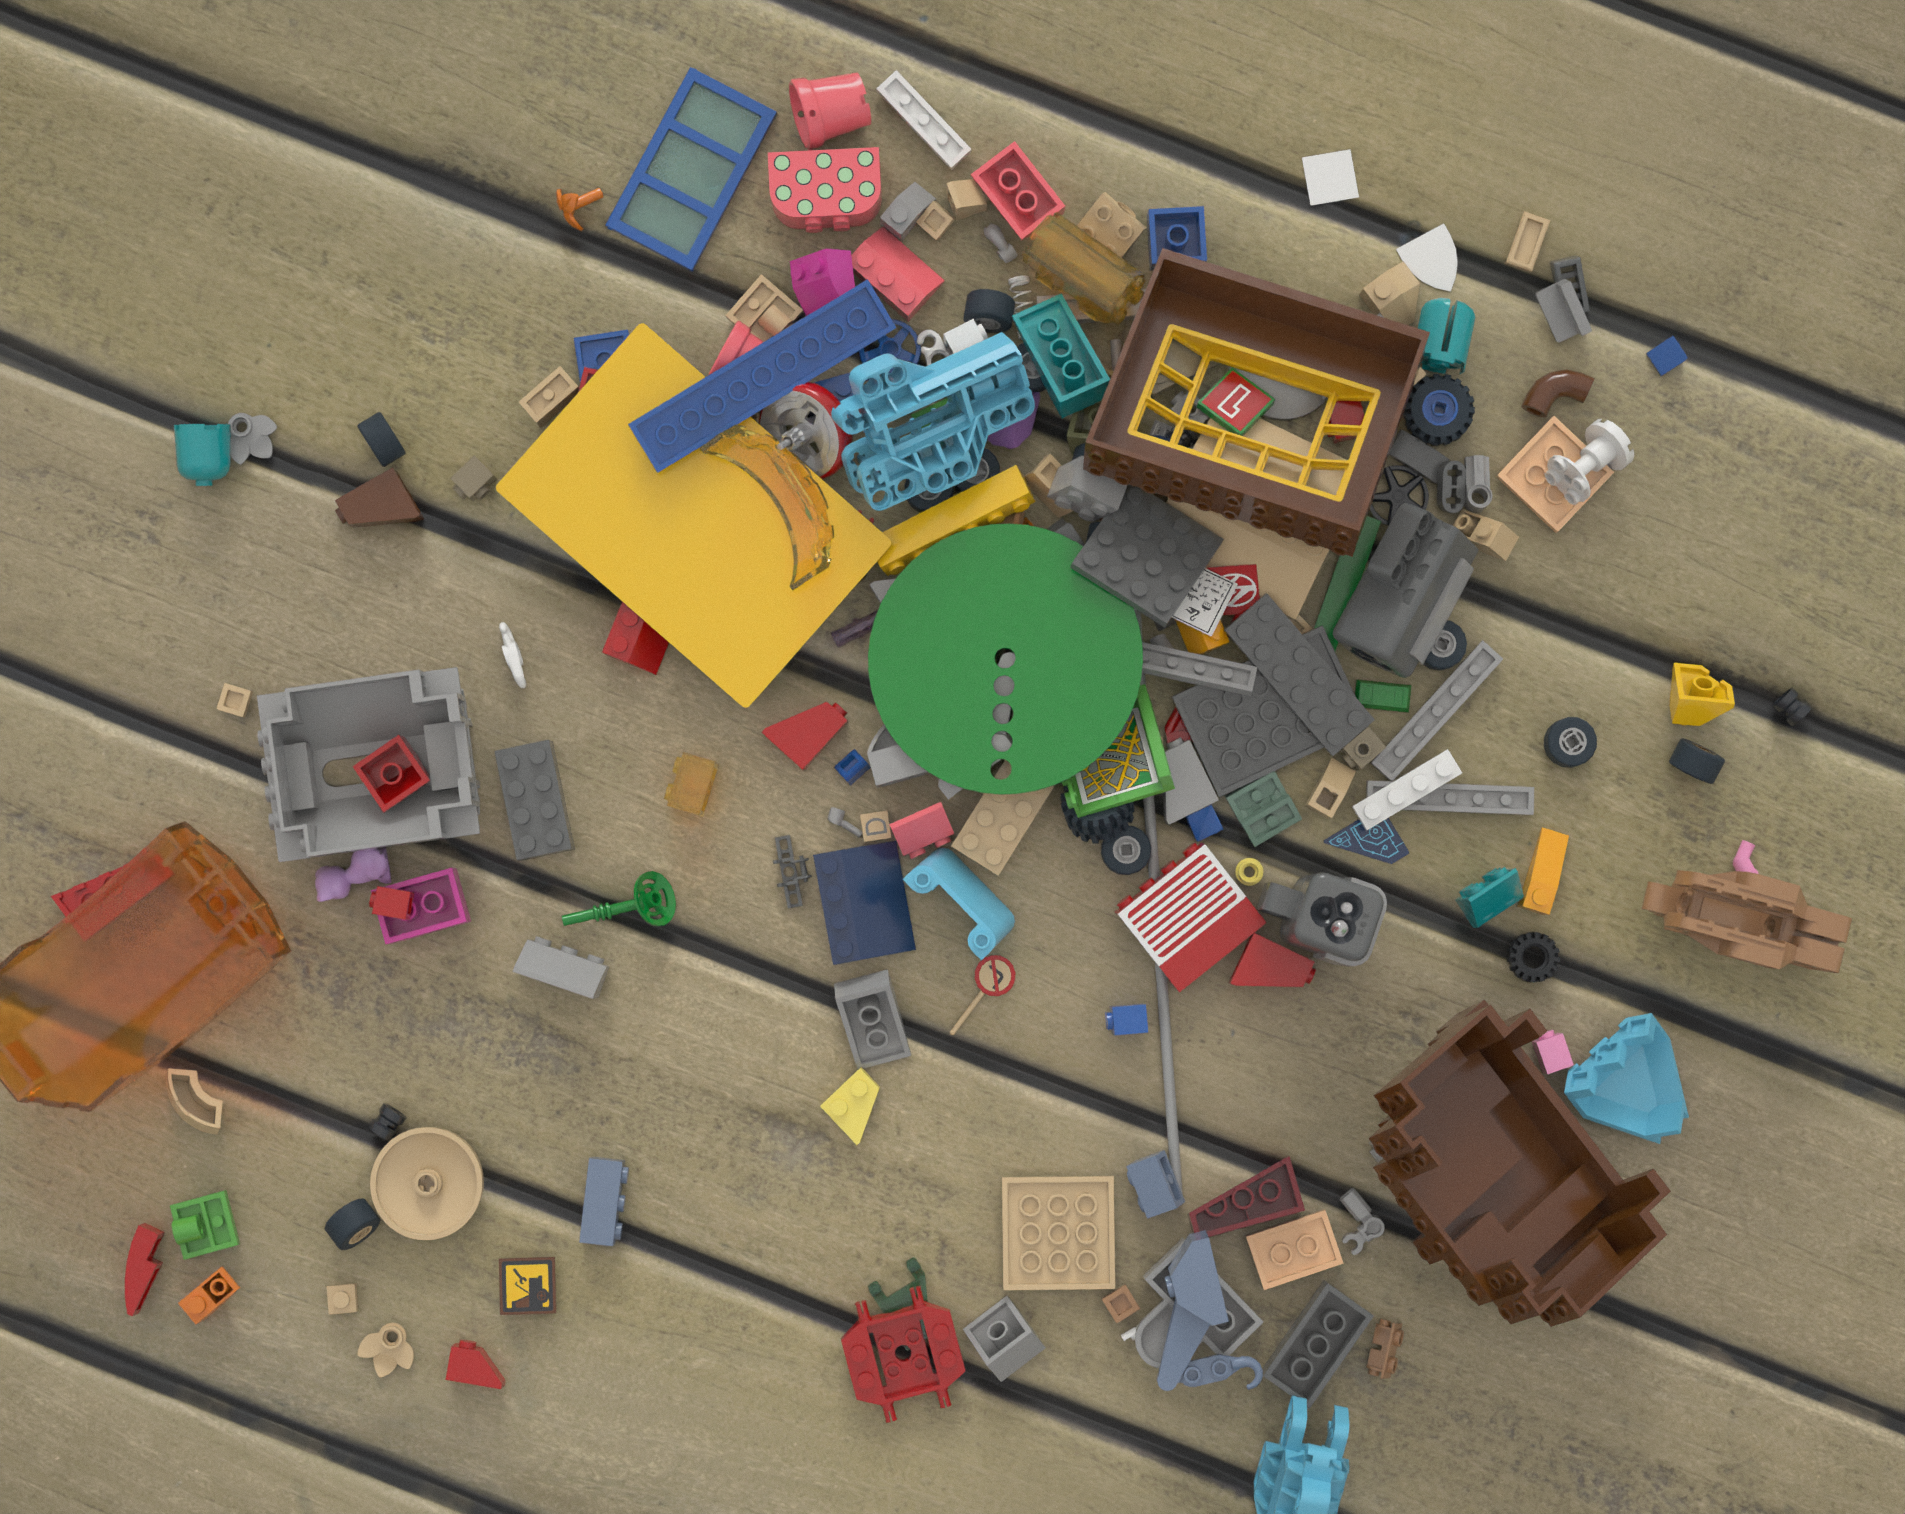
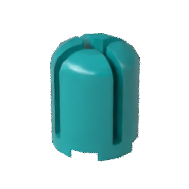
(1451, 348)

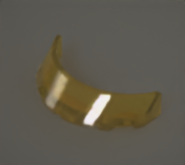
(790, 488)

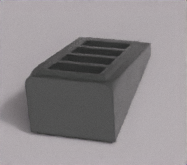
(1577, 272)

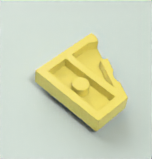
(852, 1104)

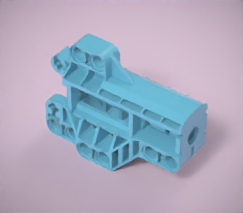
(984, 394)
(1300, 1475)

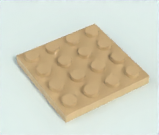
(1058, 1232)

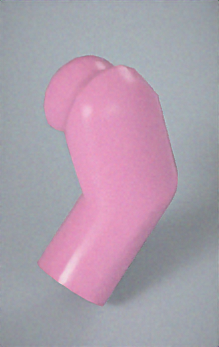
(1742, 858)

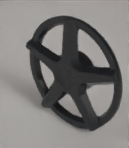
(1399, 494)

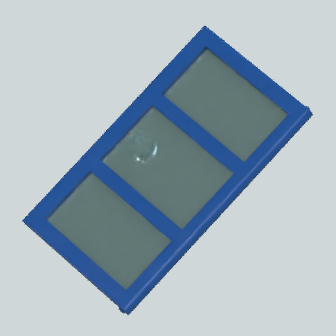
(691, 169)

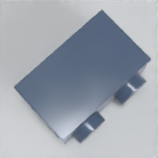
(1155, 1184)

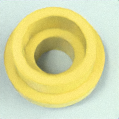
(1258, 871)

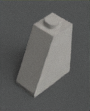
(1191, 783)

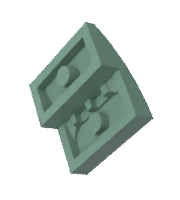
(1263, 808)

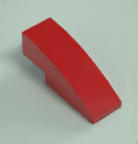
(141, 1266)

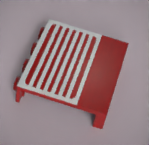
(1190, 916)

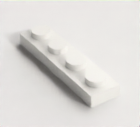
(923, 120)
(1406, 789)

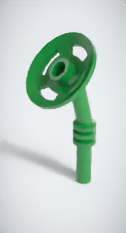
(642, 904)

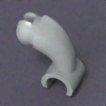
(1006, 251)

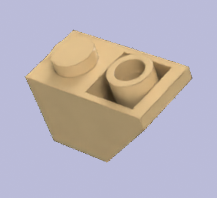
(1487, 534)
(1330, 789)

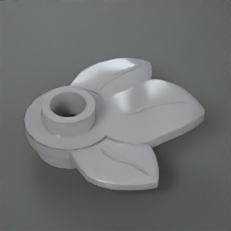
(253, 439)

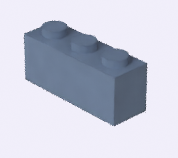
(603, 1201)

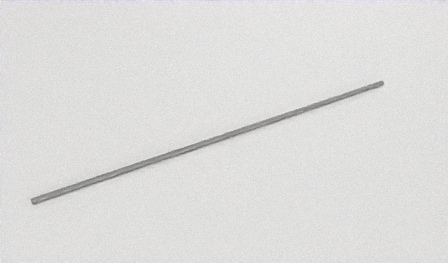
(1161, 978)

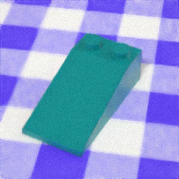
(1062, 355)

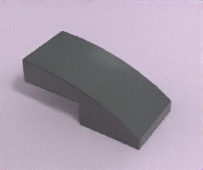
(1417, 455)

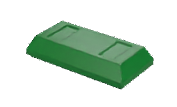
(1383, 695)

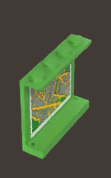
(1129, 768)

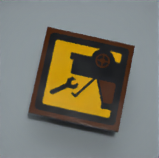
(527, 1285)

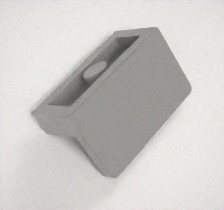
(1563, 310)

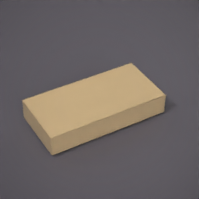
(1527, 242)

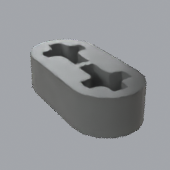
(1451, 486)

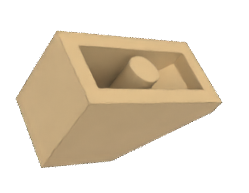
(966, 198)

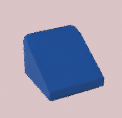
(1667, 355)

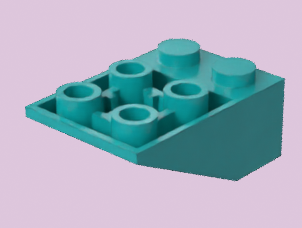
(1491, 897)

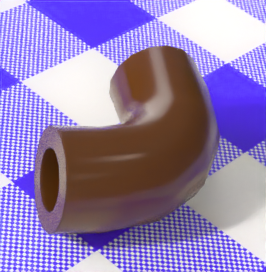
(1553, 386)

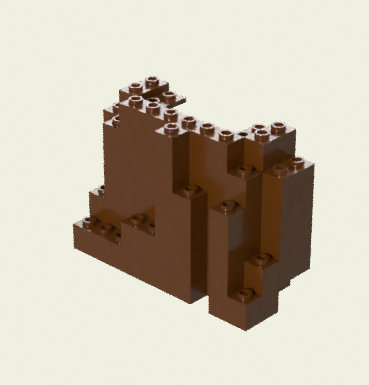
(1508, 1174)

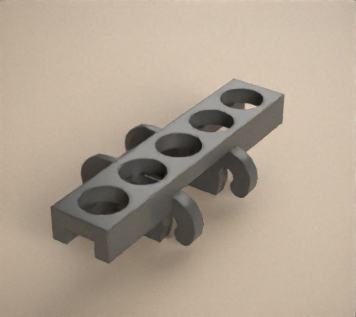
(786, 882)

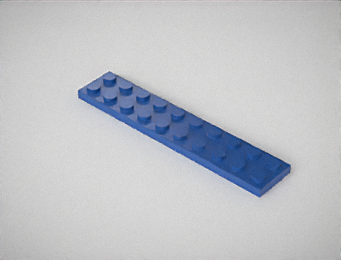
(762, 375)

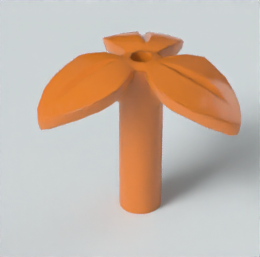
(571, 202)

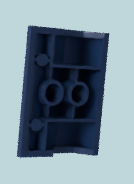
(864, 902)

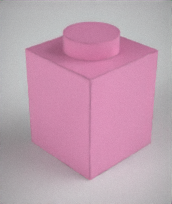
(1552, 1052)

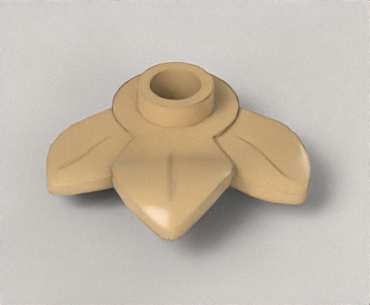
(385, 1352)

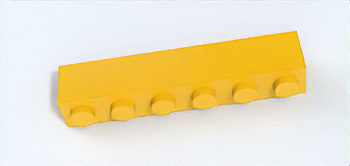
(975, 507)

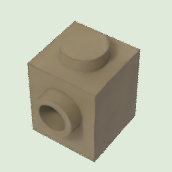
(473, 480)
(1362, 749)

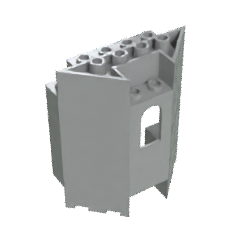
(353, 719)

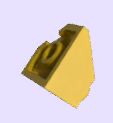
(1697, 696)

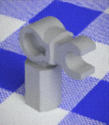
(1372, 1224)

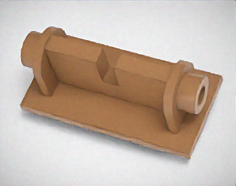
(1384, 1359)

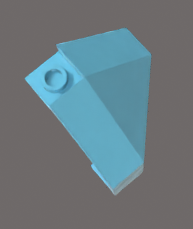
(1631, 1082)

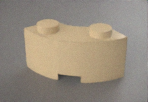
(192, 1102)

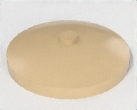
(427, 1183)

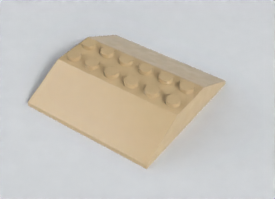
(1284, 565)

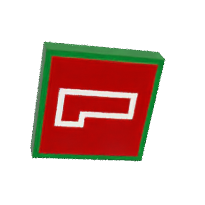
(1235, 402)

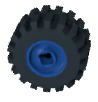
(1439, 410)
(1098, 825)

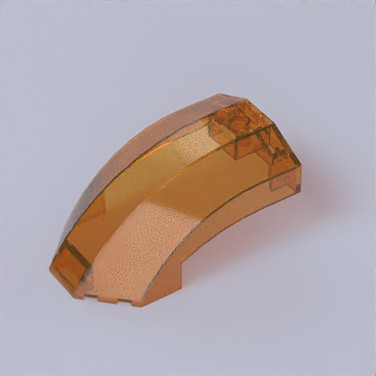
(132, 973)

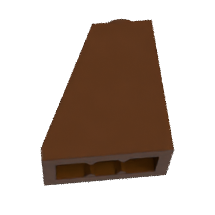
(378, 502)

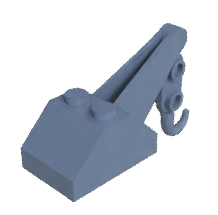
(1195, 1308)

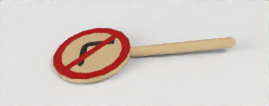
(993, 977)

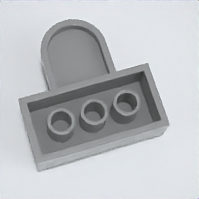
(1221, 1338)

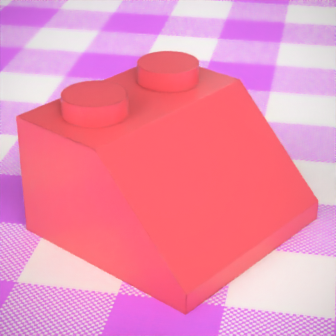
(921, 830)

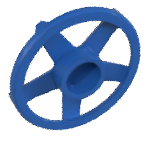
(893, 346)

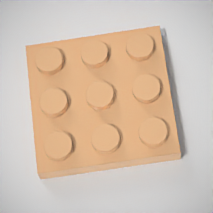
(1527, 471)

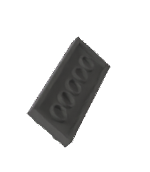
(1299, 674)

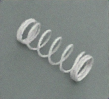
(1015, 281)

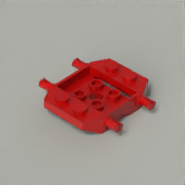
(909, 1375)

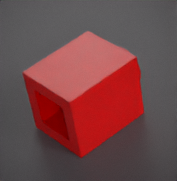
(392, 902)

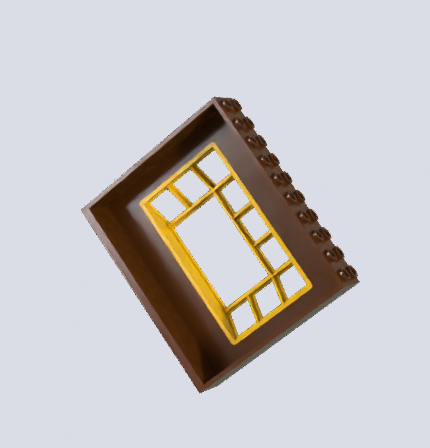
(1275, 336)

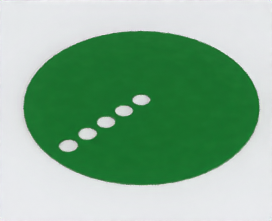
(938, 667)

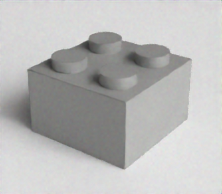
(1084, 492)

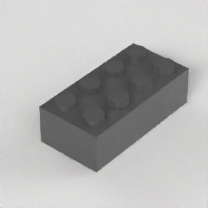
(534, 800)
(1316, 1343)

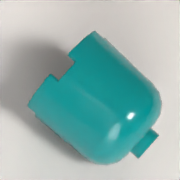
(203, 452)

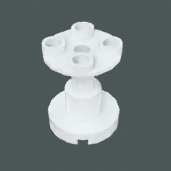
(1605, 447)

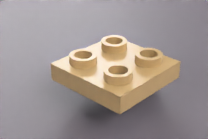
(1112, 224)
(764, 309)

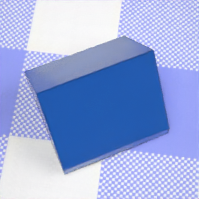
(852, 767)

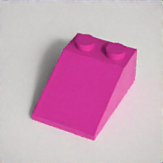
(821, 277)

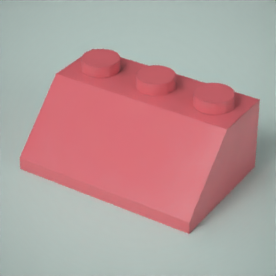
(1017, 190)
(895, 273)

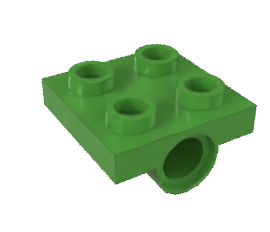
(204, 1225)

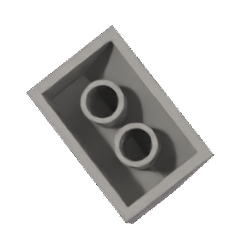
(562, 967)

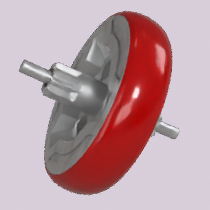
(821, 428)

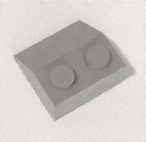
(1004, 1338)

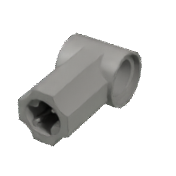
(1477, 482)

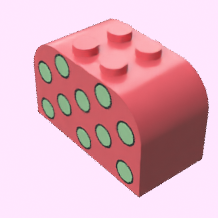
(825, 188)

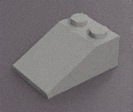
(872, 1019)

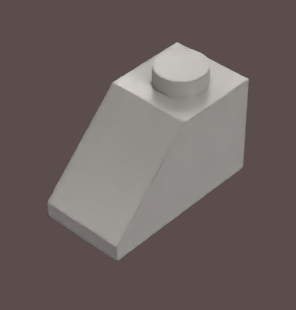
(906, 210)

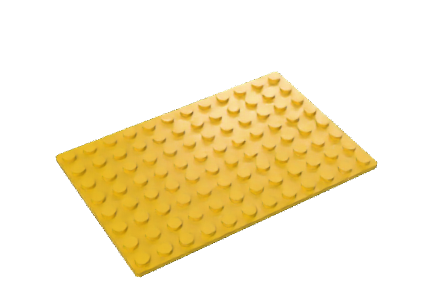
(688, 545)

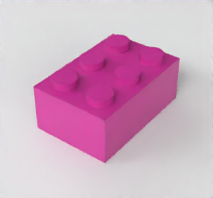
(436, 906)

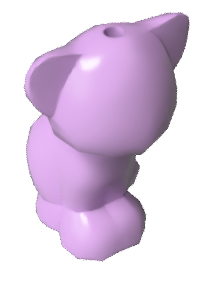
(365, 866)

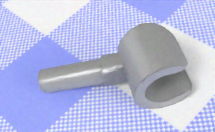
(836, 817)

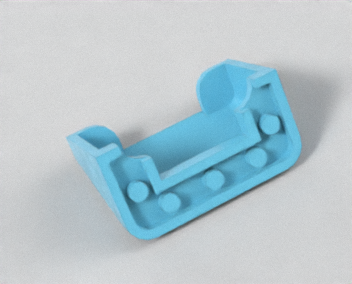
(975, 898)

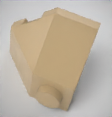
(1393, 294)

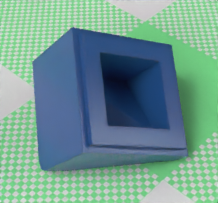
(1204, 823)

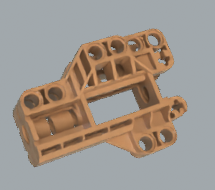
(1750, 919)

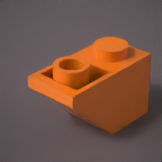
(209, 1295)

